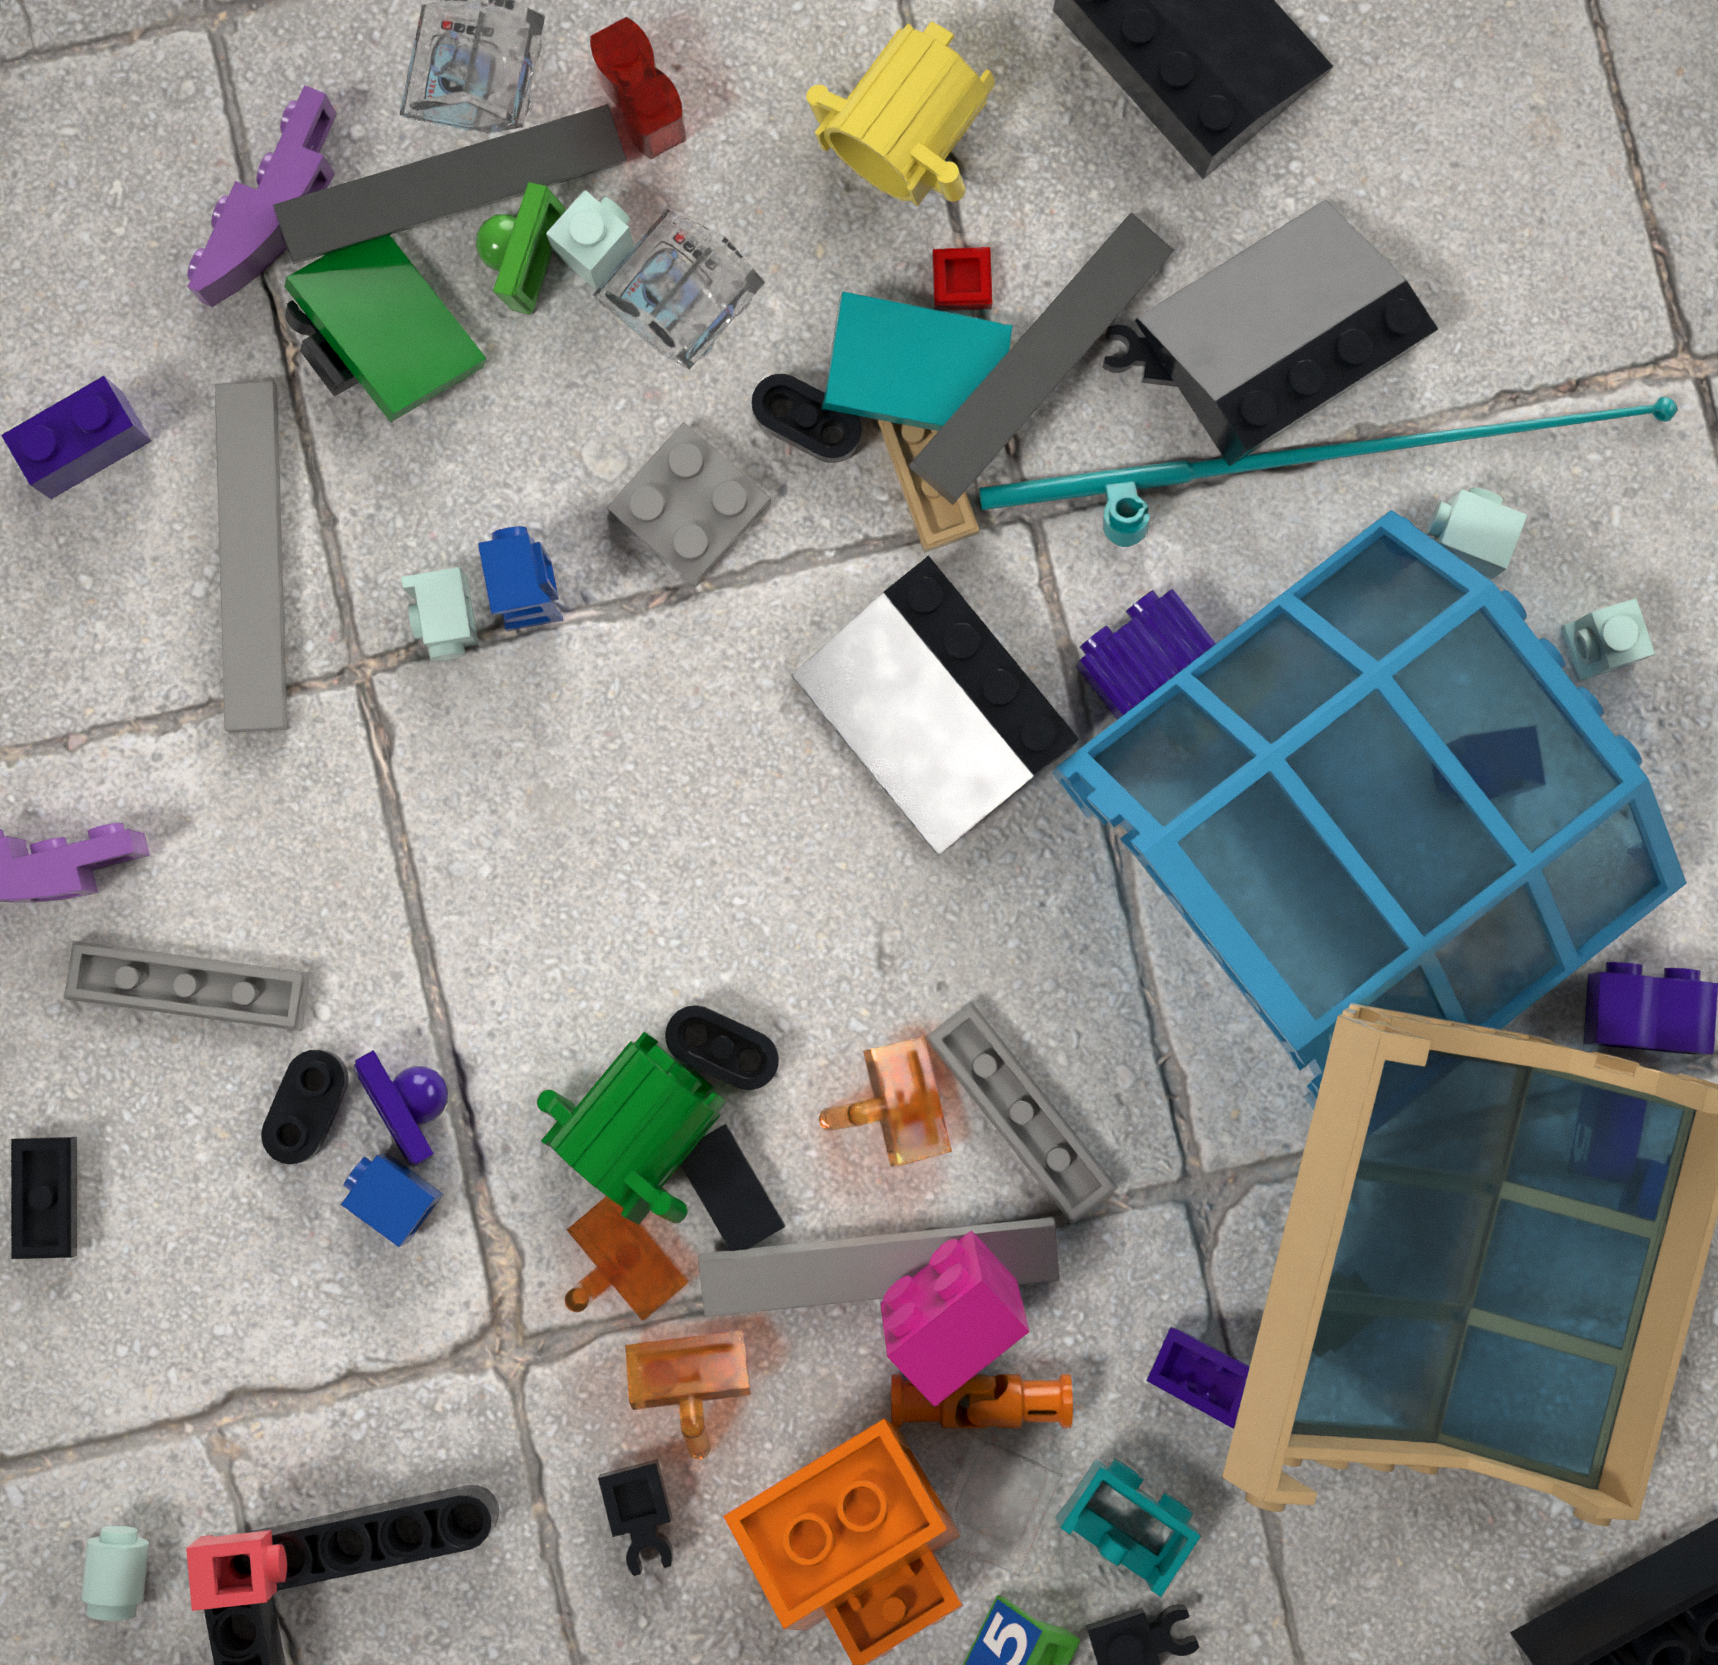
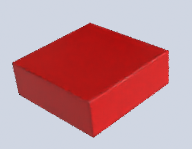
(962, 279)

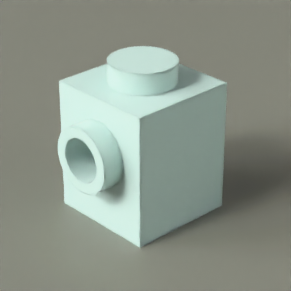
(592, 237)
(1478, 529)

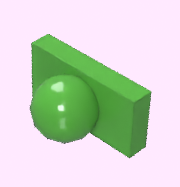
(520, 247)

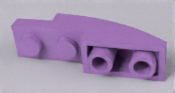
(244, 223)
(64, 870)

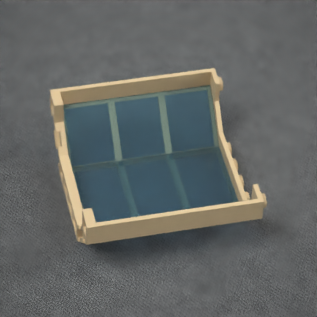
(1482, 1266)

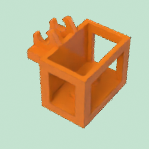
(853, 1544)

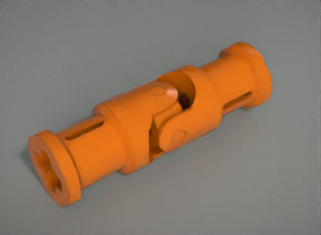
(992, 1401)

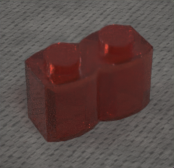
(635, 85)

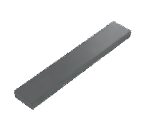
(449, 184)
(1041, 358)

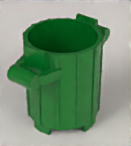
(634, 1128)

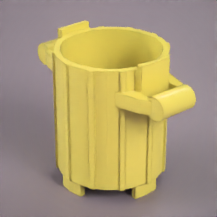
(905, 115)

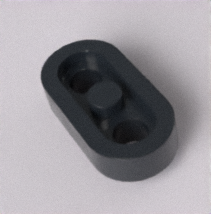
(806, 419)
(722, 1048)
(305, 1108)

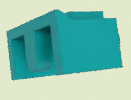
(1116, 1544)

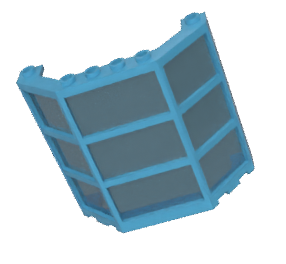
(1384, 799)

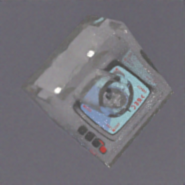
(473, 64)
(680, 288)

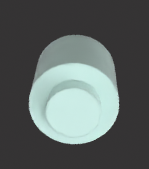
(114, 1573)

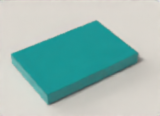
(908, 360)

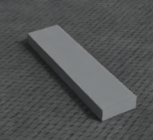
(187, 985)
(1021, 1112)

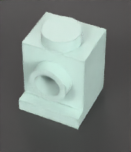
(442, 612)
(1608, 639)

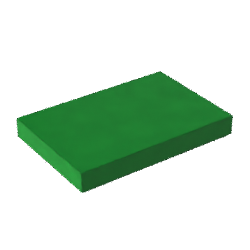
(385, 324)

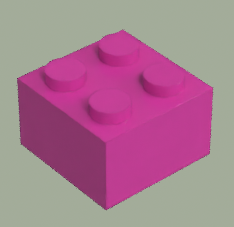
(952, 1317)

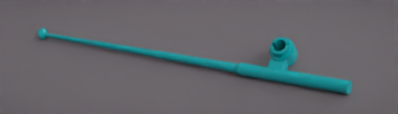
(1127, 514)

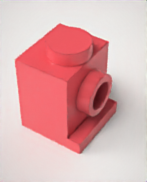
(216, 1580)

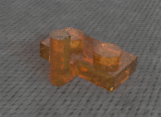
(903, 1103)
(624, 1258)
(687, 1374)

